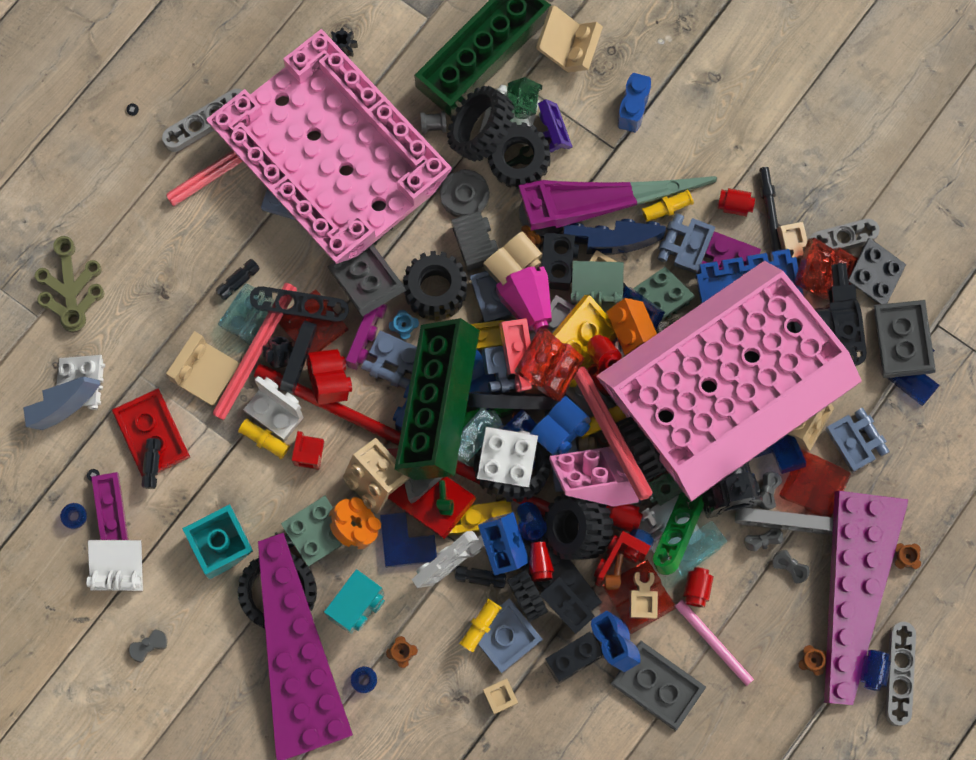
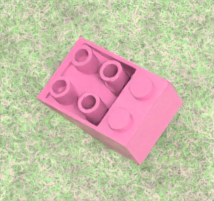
(593, 477)

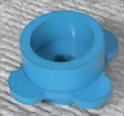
(403, 317)

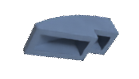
(60, 402)

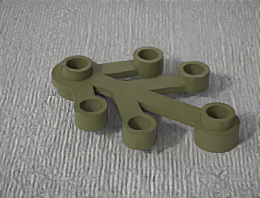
(70, 289)

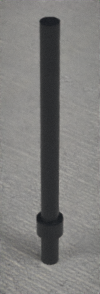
(768, 193)

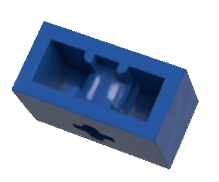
(503, 543)

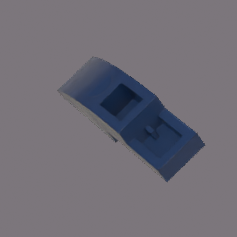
(623, 239)

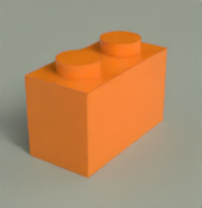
(631, 324)

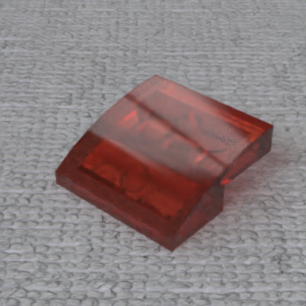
(815, 267)
(325, 332)
(549, 364)
(815, 485)
(621, 597)

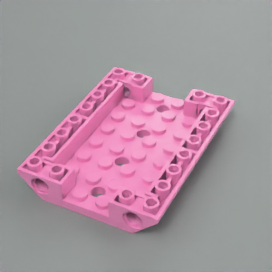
(356, 131)
(752, 401)

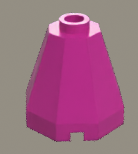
(527, 297)

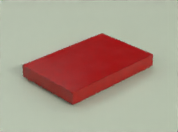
(146, 419)
(425, 507)

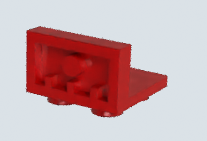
(631, 547)

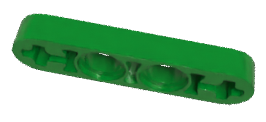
(674, 530)

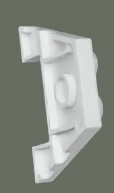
(448, 559)

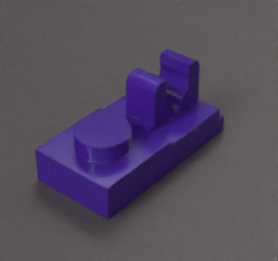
(552, 118)

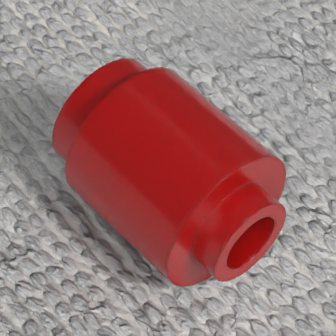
(736, 202)
(603, 351)
(625, 516)
(698, 587)

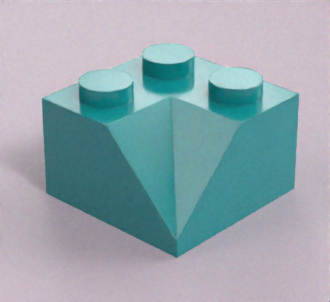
(218, 541)
(355, 602)

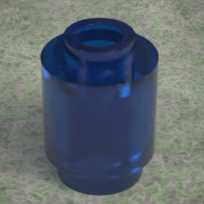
(530, 521)
(875, 670)

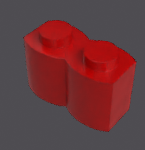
(328, 376)

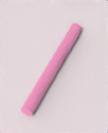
(715, 644)

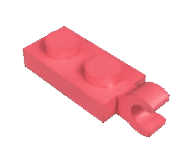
(515, 343)

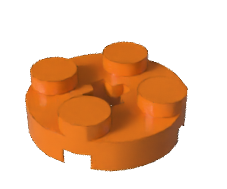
(354, 510)

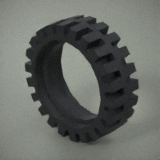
(492, 132)
(514, 491)
(251, 573)

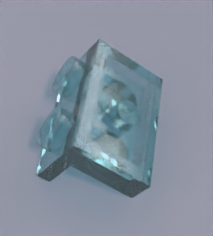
(242, 318)
(474, 432)
(701, 546)

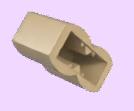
(513, 257)

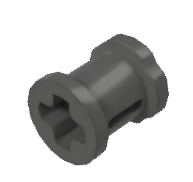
(433, 122)

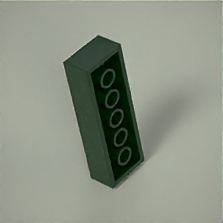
(479, 50)
(437, 400)

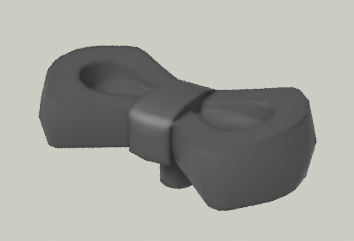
(771, 482)
(754, 542)
(799, 571)
(156, 640)

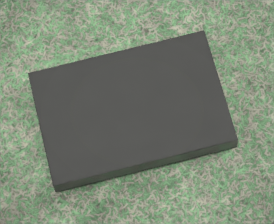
(367, 280)
(904, 339)
(659, 687)

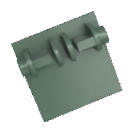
(599, 280)
(665, 292)
(311, 531)

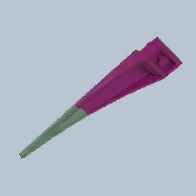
(566, 202)

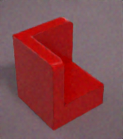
(308, 451)

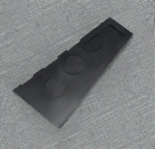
(568, 573)

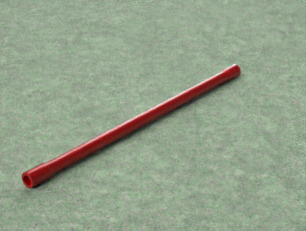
(373, 426)

